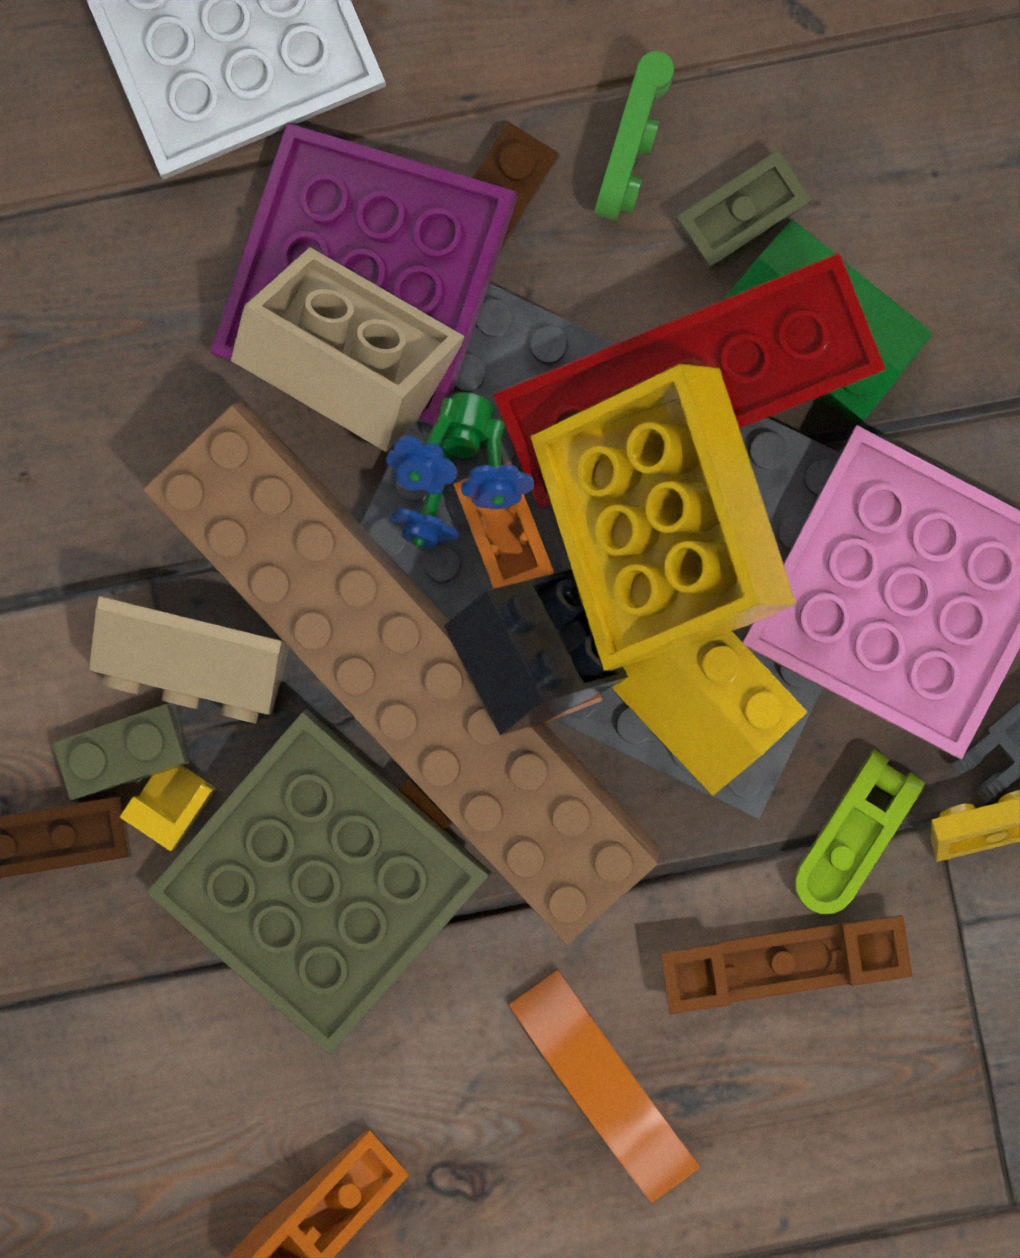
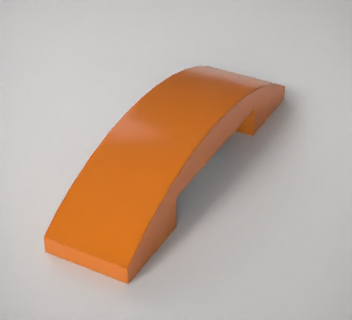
(603, 1086)

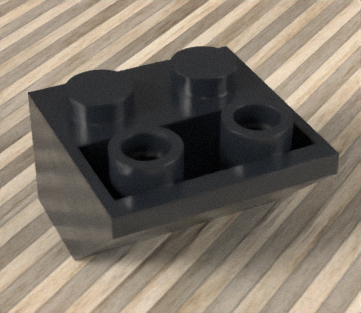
(530, 651)

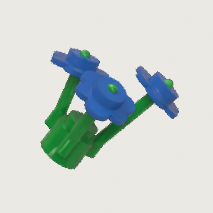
(465, 428)

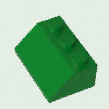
(893, 328)

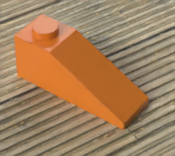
(328, 1206)

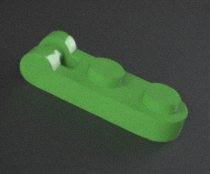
(634, 135)

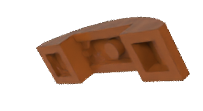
(785, 963)

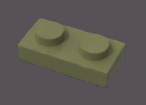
(743, 209)
(120, 752)

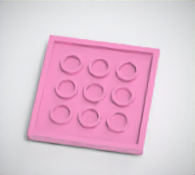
(902, 594)

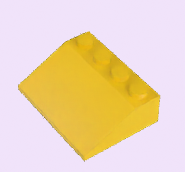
(662, 517)

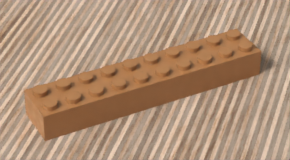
(397, 671)

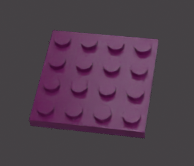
(384, 218)

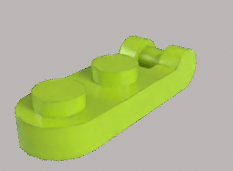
(854, 836)

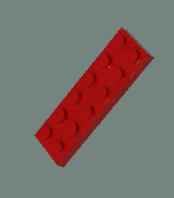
(769, 342)

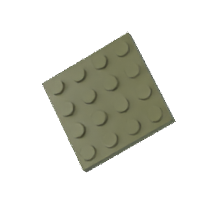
(318, 882)

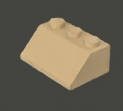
(345, 348)
(186, 659)

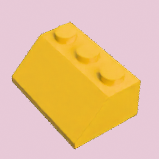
(711, 706)

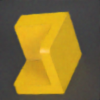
(169, 806)

